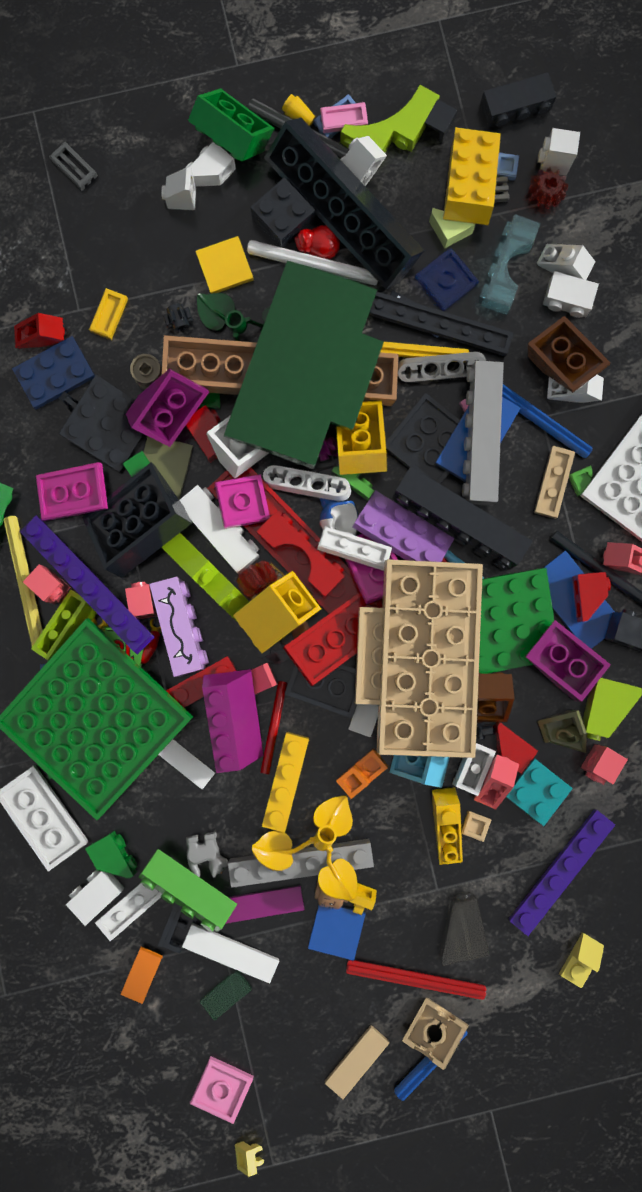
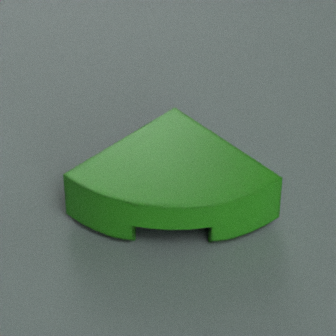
(581, 479)

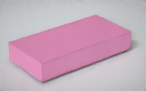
(335, 117)

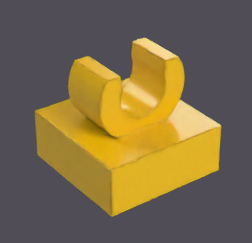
(364, 899)

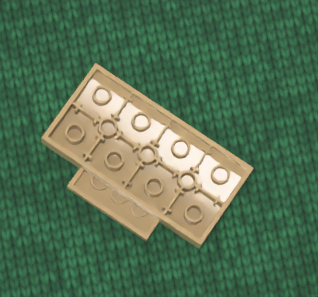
(423, 658)

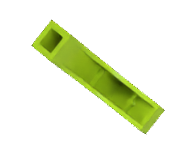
(402, 128)
(205, 574)

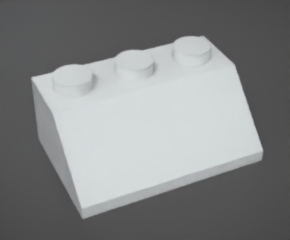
(233, 454)

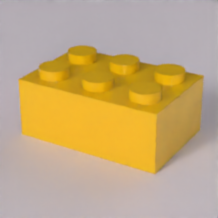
(365, 446)

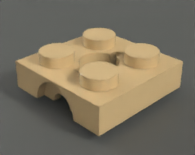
(451, 1027)

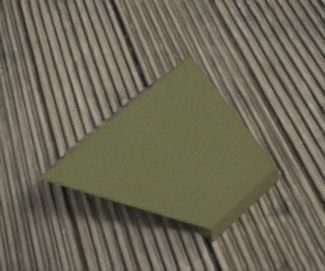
(565, 730)

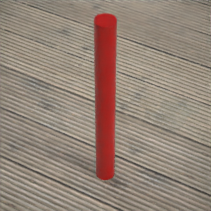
(273, 727)

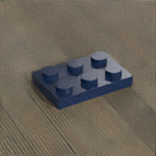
(53, 372)

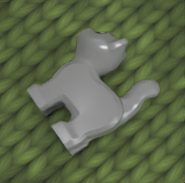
(203, 852)

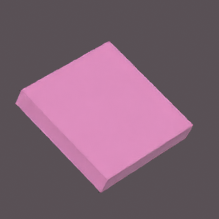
(221, 1089)

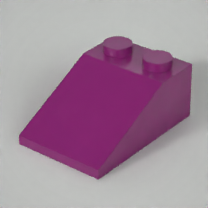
(166, 407)
(567, 661)

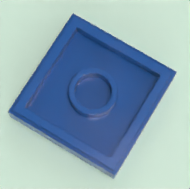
(336, 931)

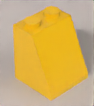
(276, 611)

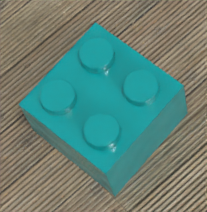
(538, 792)

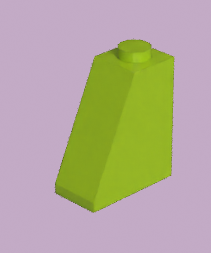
(608, 706)

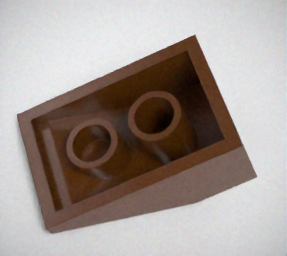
(566, 355)

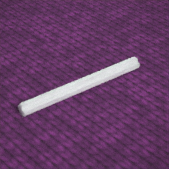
(330, 266)

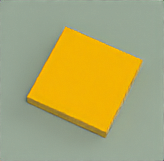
(224, 265)

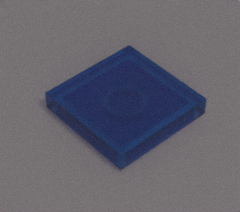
(447, 279)

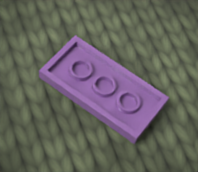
(402, 530)

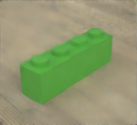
(187, 891)

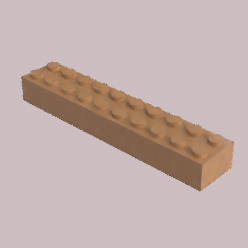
(224, 363)

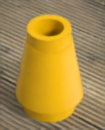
(296, 108)

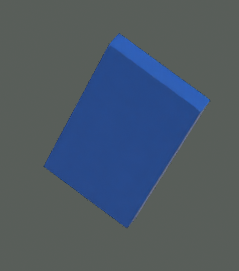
(453, 453)
(563, 602)

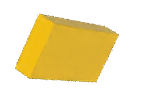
(108, 314)

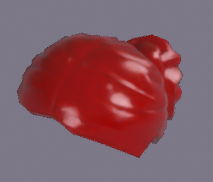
(318, 242)

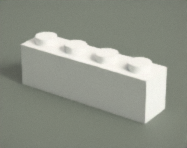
(227, 541)

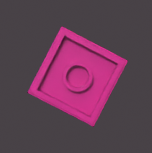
(242, 501)

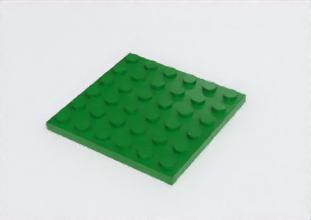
(93, 719)

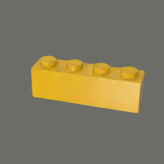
(285, 782)

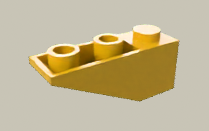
(447, 825)

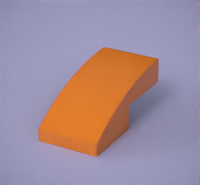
(362, 773)
(141, 975)

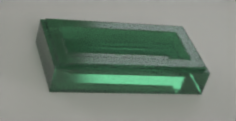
(225, 995)

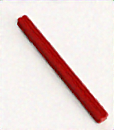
(416, 979)

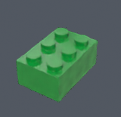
(230, 124)

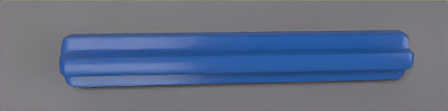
(415, 1077)

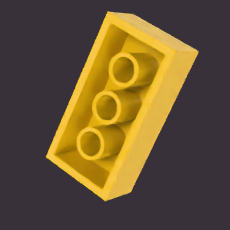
(472, 176)

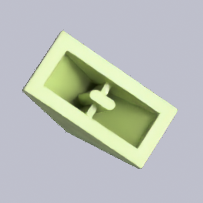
(449, 230)

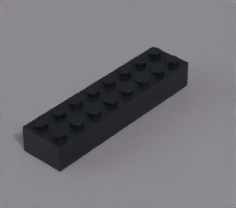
(343, 203)

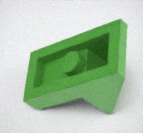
(361, 487)

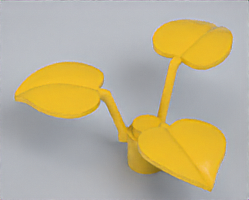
(333, 821)

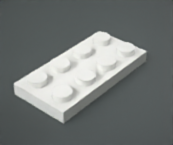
(42, 818)

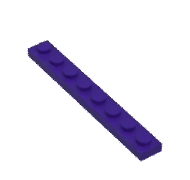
(87, 585)

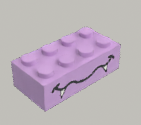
(178, 626)

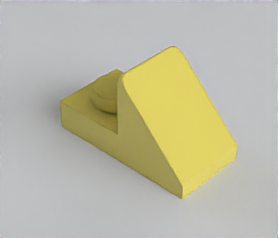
(582, 959)

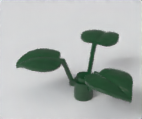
(219, 309)

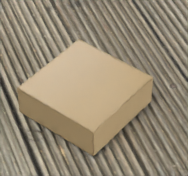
(475, 826)

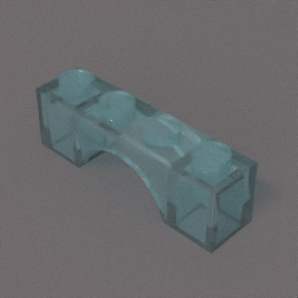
(519, 239)

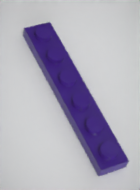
(561, 872)

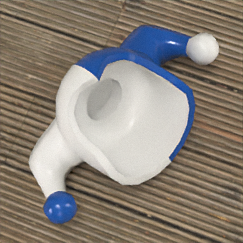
(338, 514)

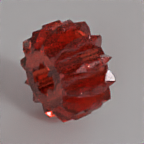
(548, 196)
(256, 578)

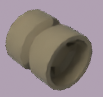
(145, 370)

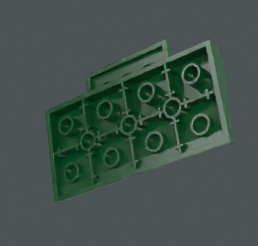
(306, 365)

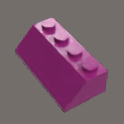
(232, 719)

